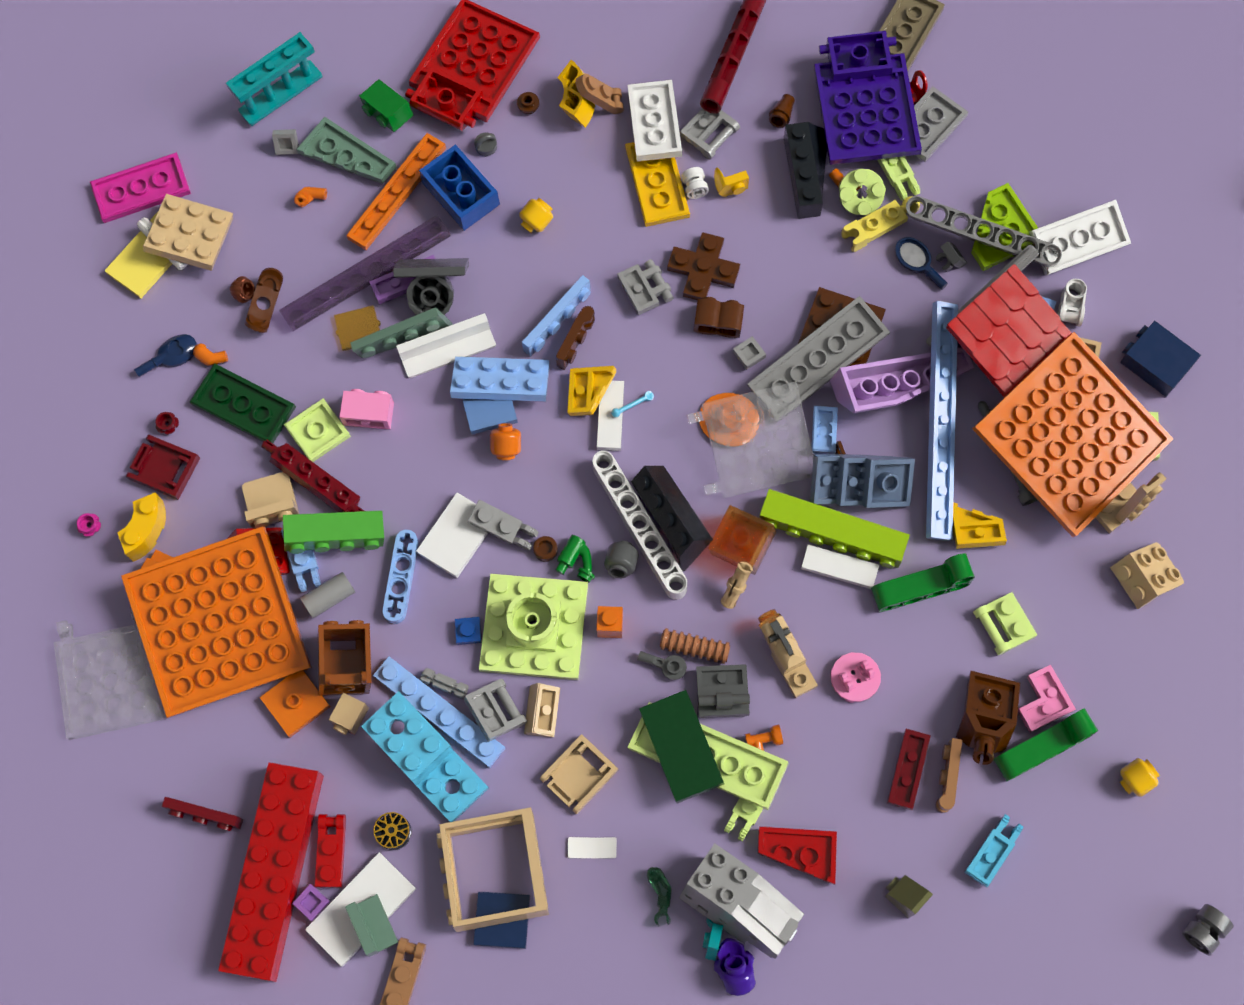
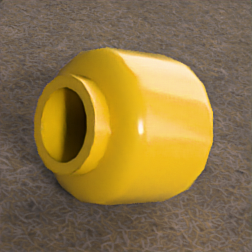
(536, 215)
(1139, 777)

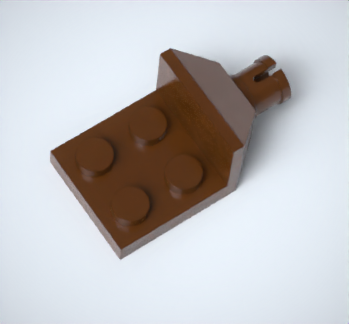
(988, 715)

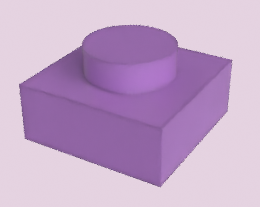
(311, 902)

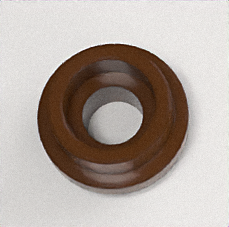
(528, 108)

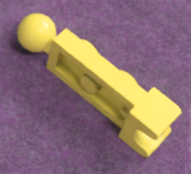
(877, 223)

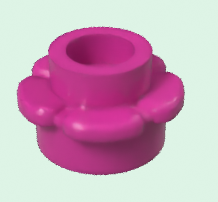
(87, 518)

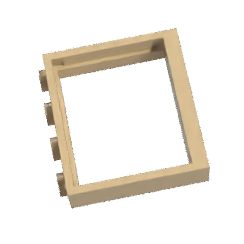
(447, 866)

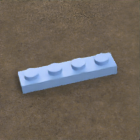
(552, 321)

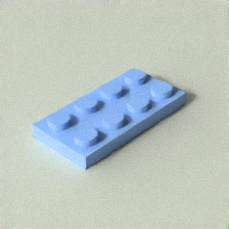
(500, 379)

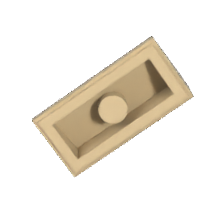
(542, 710)

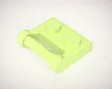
(1011, 619)

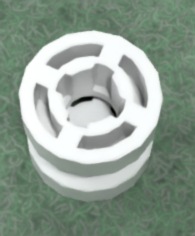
(695, 183)

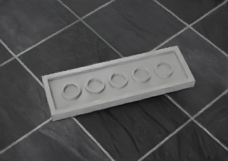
(825, 351)

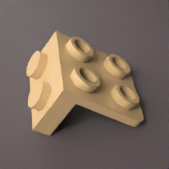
(269, 500)
(1147, 574)

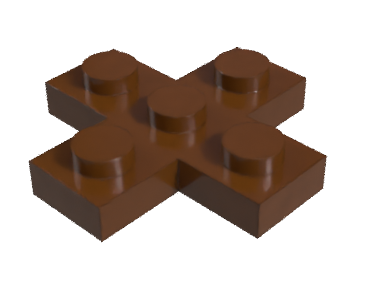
(703, 266)

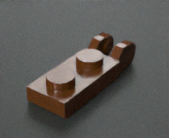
(575, 336)

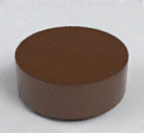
(545, 548)

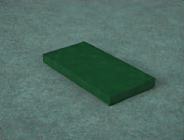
(242, 404)
(681, 746)

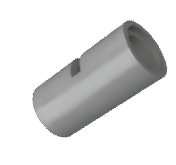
(327, 595)

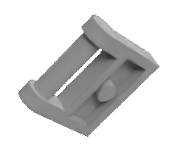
(703, 126)
(488, 713)

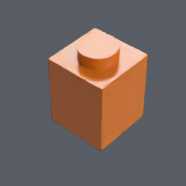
(609, 622)

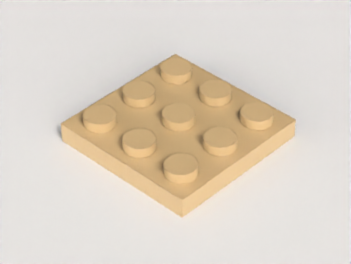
(188, 232)

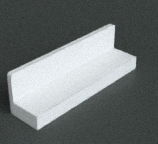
(443, 345)

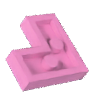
(1051, 702)

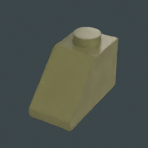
(907, 895)

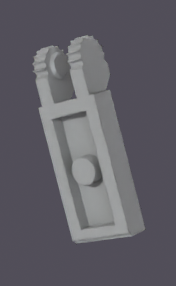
(500, 524)

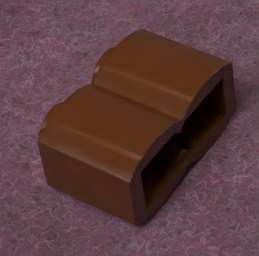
(719, 317)

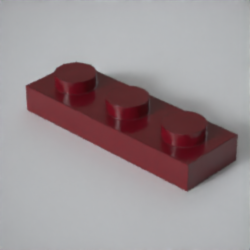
(908, 769)
(202, 814)

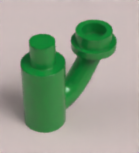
(569, 555)

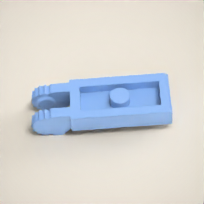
(302, 564)

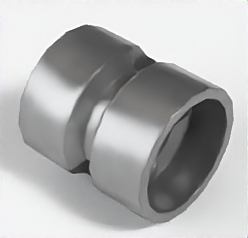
(1207, 930)

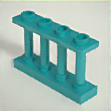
(269, 68)

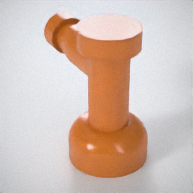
(773, 736)

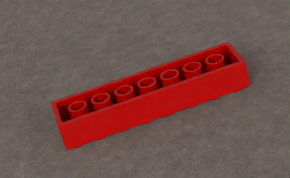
(271, 872)

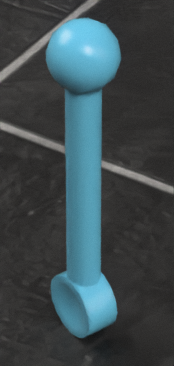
(648, 396)

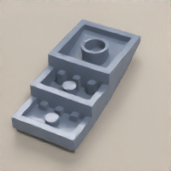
(862, 480)

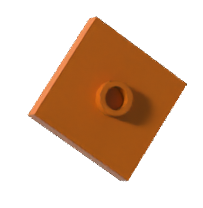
(295, 702)

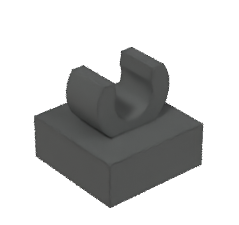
(953, 256)

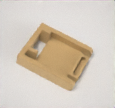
(575, 777)

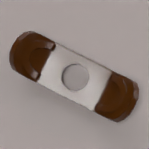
(267, 287)

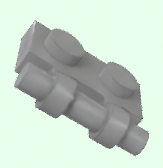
(639, 290)

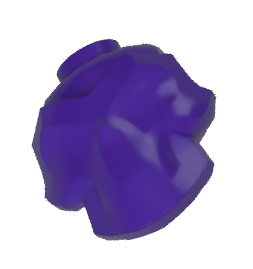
(735, 967)

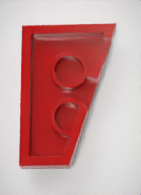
(801, 849)

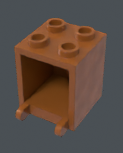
(344, 669)

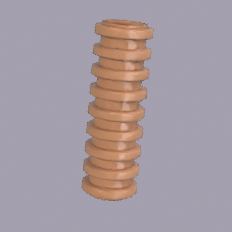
(694, 646)

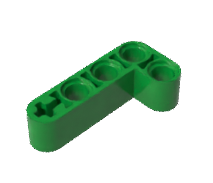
(925, 584)
(1046, 745)

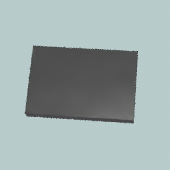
(431, 267)

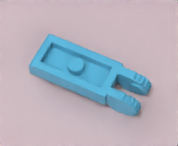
(993, 853)

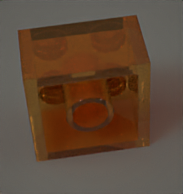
(742, 538)

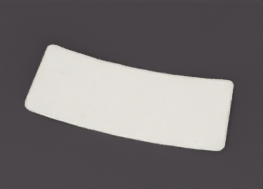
(592, 847)

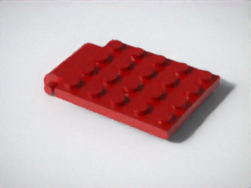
(470, 65)

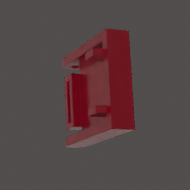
(160, 465)

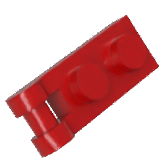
(330, 851)

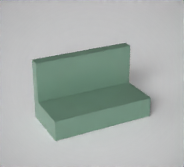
(372, 925)

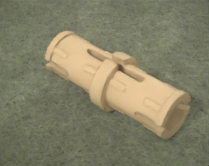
(736, 585)

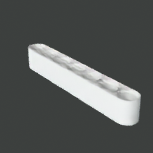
(645, 534)

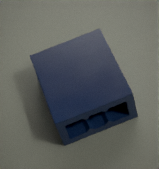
(1159, 358)

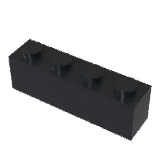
(806, 161)
(672, 513)

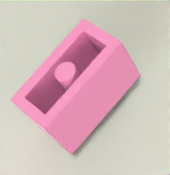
(366, 409)

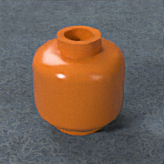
(505, 441)

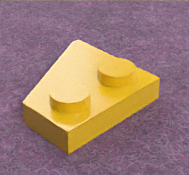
(588, 388)
(977, 529)

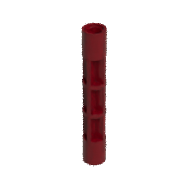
(731, 55)

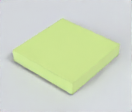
(317, 430)

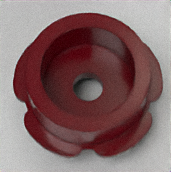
(165, 417)

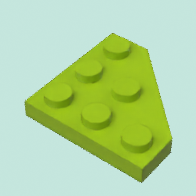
(1005, 209)

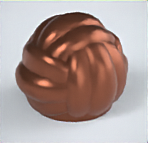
(242, 289)

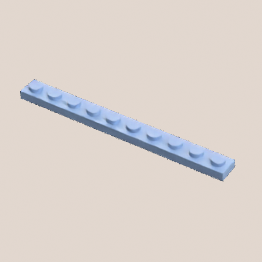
(941, 424)

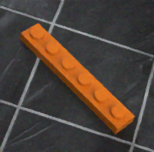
(395, 192)

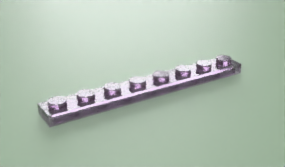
(358, 276)

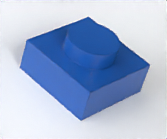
(468, 630)

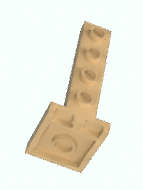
(1130, 503)

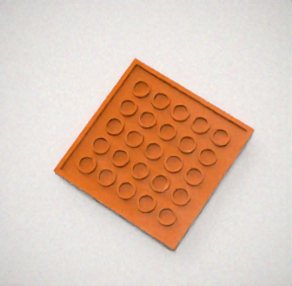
(1072, 434)
(216, 622)

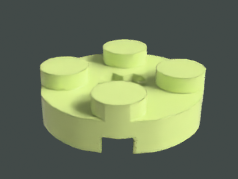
(848, 193)

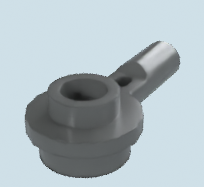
(672, 667)

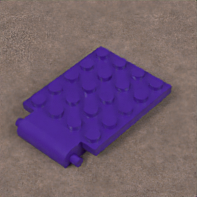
(866, 99)

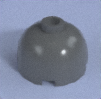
(429, 293)

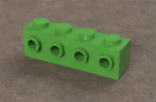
(333, 531)

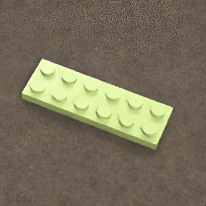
(744, 768)

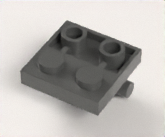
(722, 691)

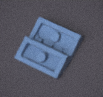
(488, 414)

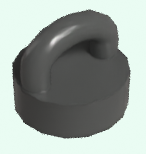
(485, 144)

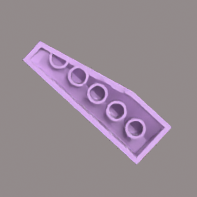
(888, 381)

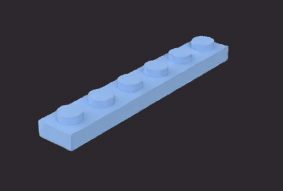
(439, 711)

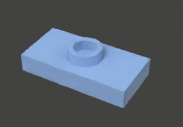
(824, 430)

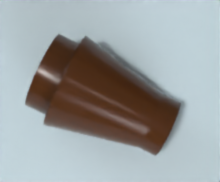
(781, 112)

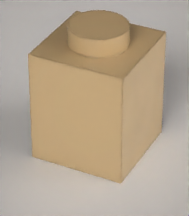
(348, 714)

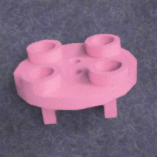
(845, 683)

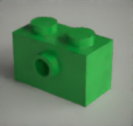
(386, 106)

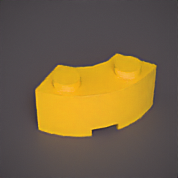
(573, 103)
(144, 527)

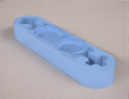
(400, 576)

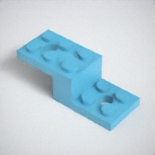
(425, 757)

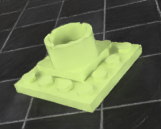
(540, 649)

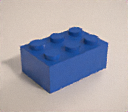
(459, 187)

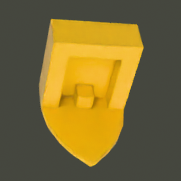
(731, 184)

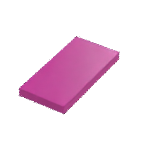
(139, 187)

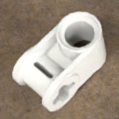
(1073, 307)

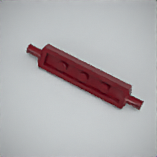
(313, 477)

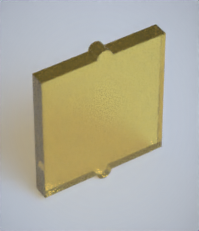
(356, 325)

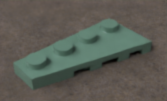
(345, 151)
(400, 333)

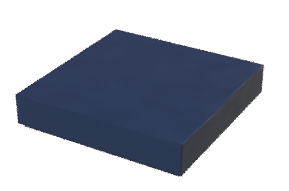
(506, 934)

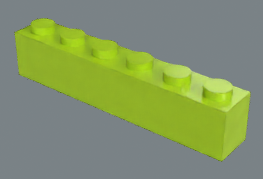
(834, 529)

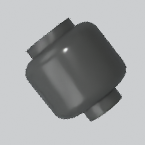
(621, 559)

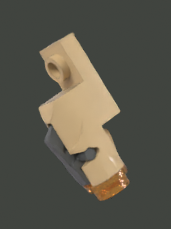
(786, 653)

